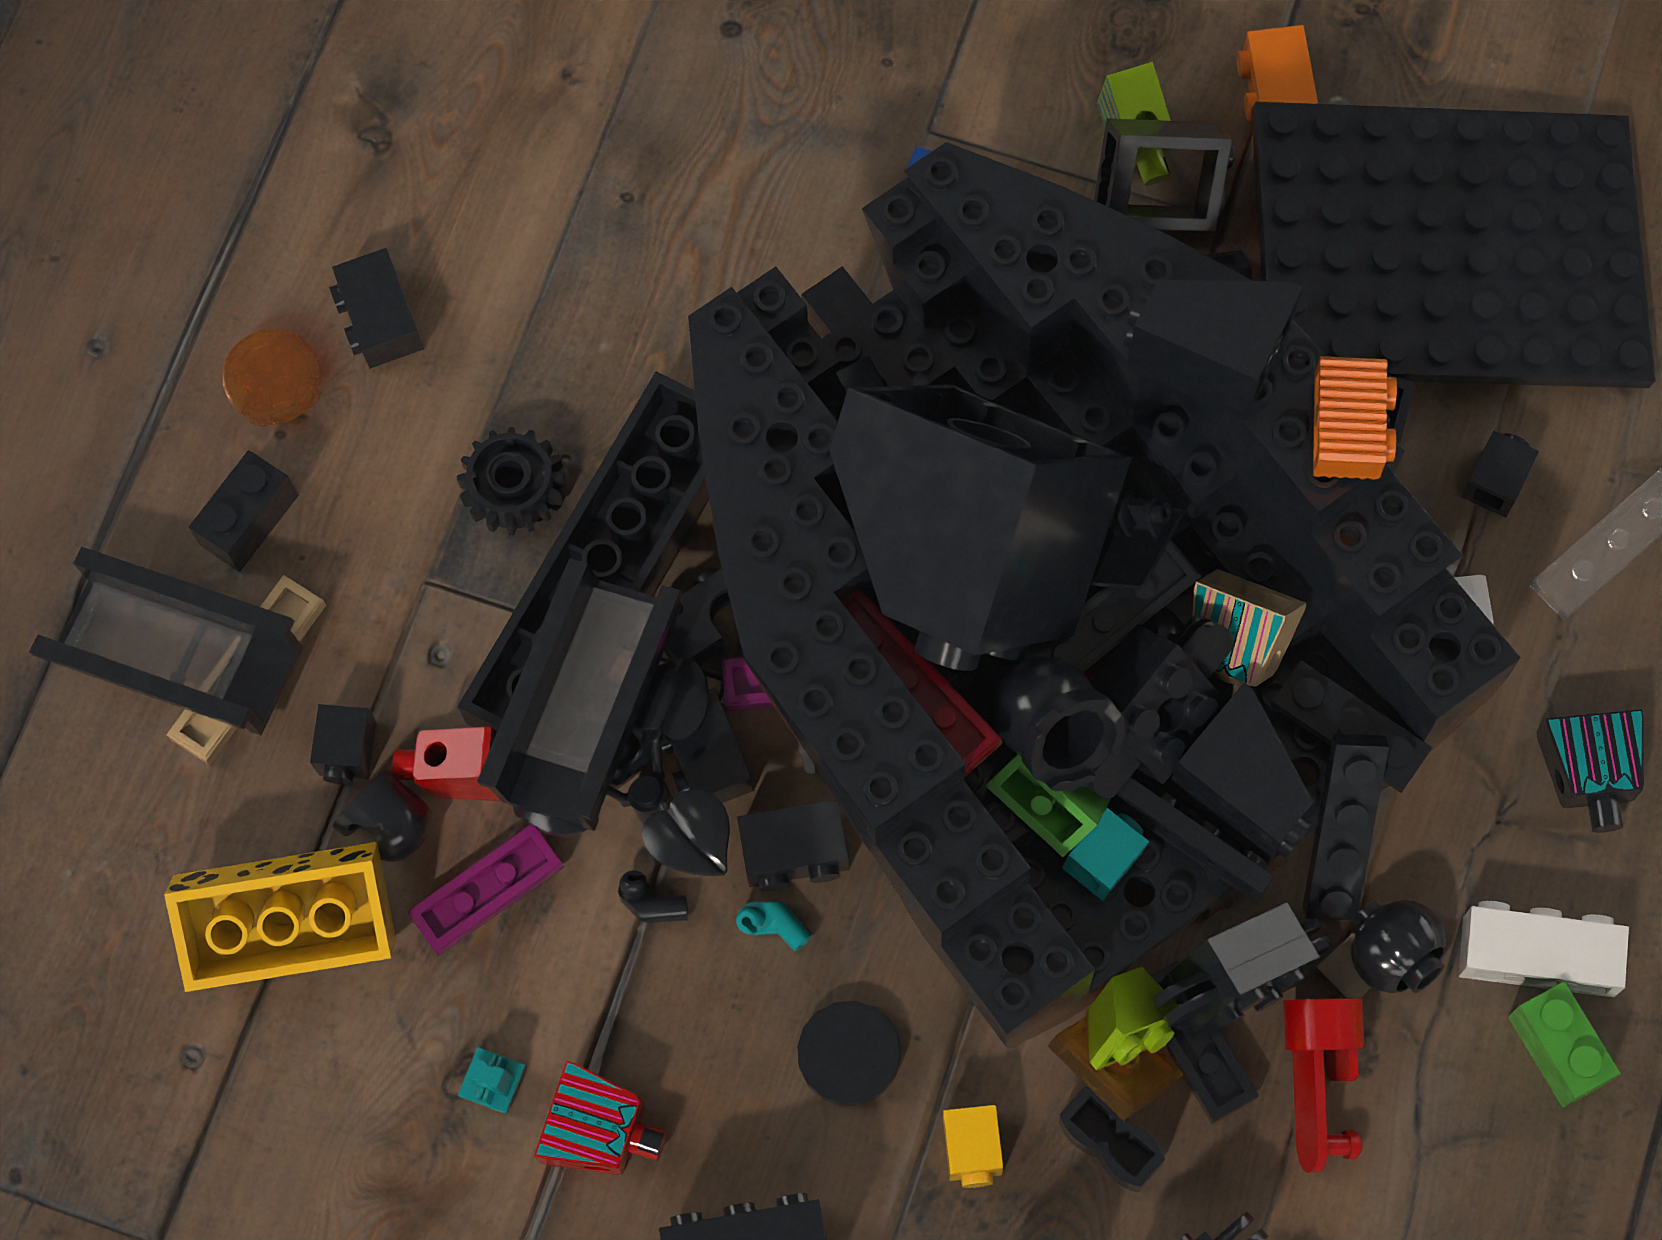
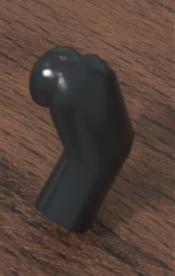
(647, 904)

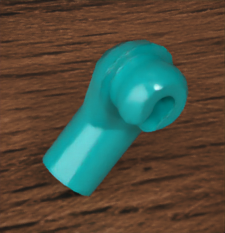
(773, 918)

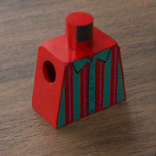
(595, 1125)

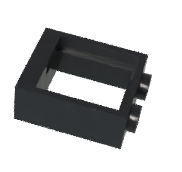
(1118, 162)

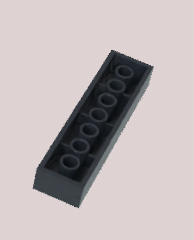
(621, 526)

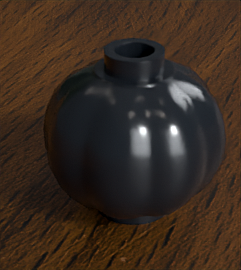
(1398, 946)

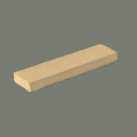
(207, 736)

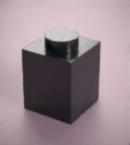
(1500, 473)
(343, 743)

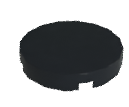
(848, 1053)

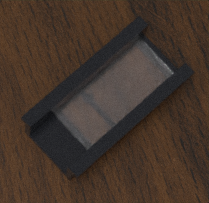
(175, 642)
(579, 696)

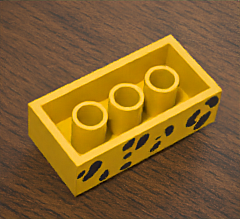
(280, 916)

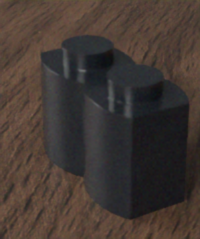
(1123, 1149)

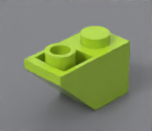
(1126, 1020)

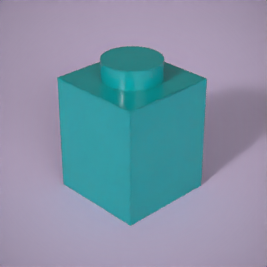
(1106, 853)

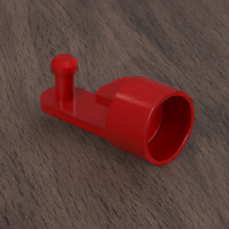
(1308, 1031)

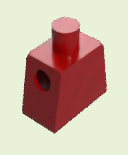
(447, 762)

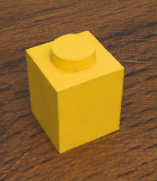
(973, 1145)

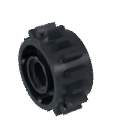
(504, 456)

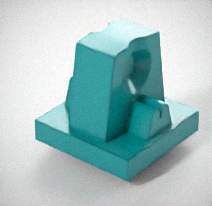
(492, 1080)

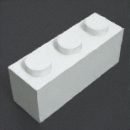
(1543, 949)

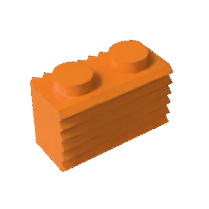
(1351, 417)

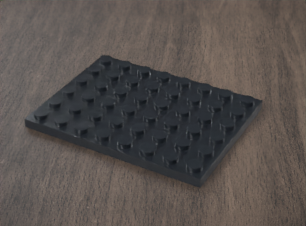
(1458, 240)

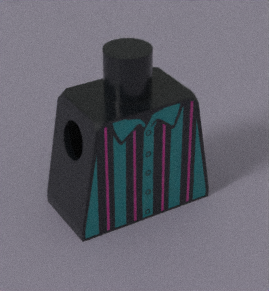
(1596, 762)

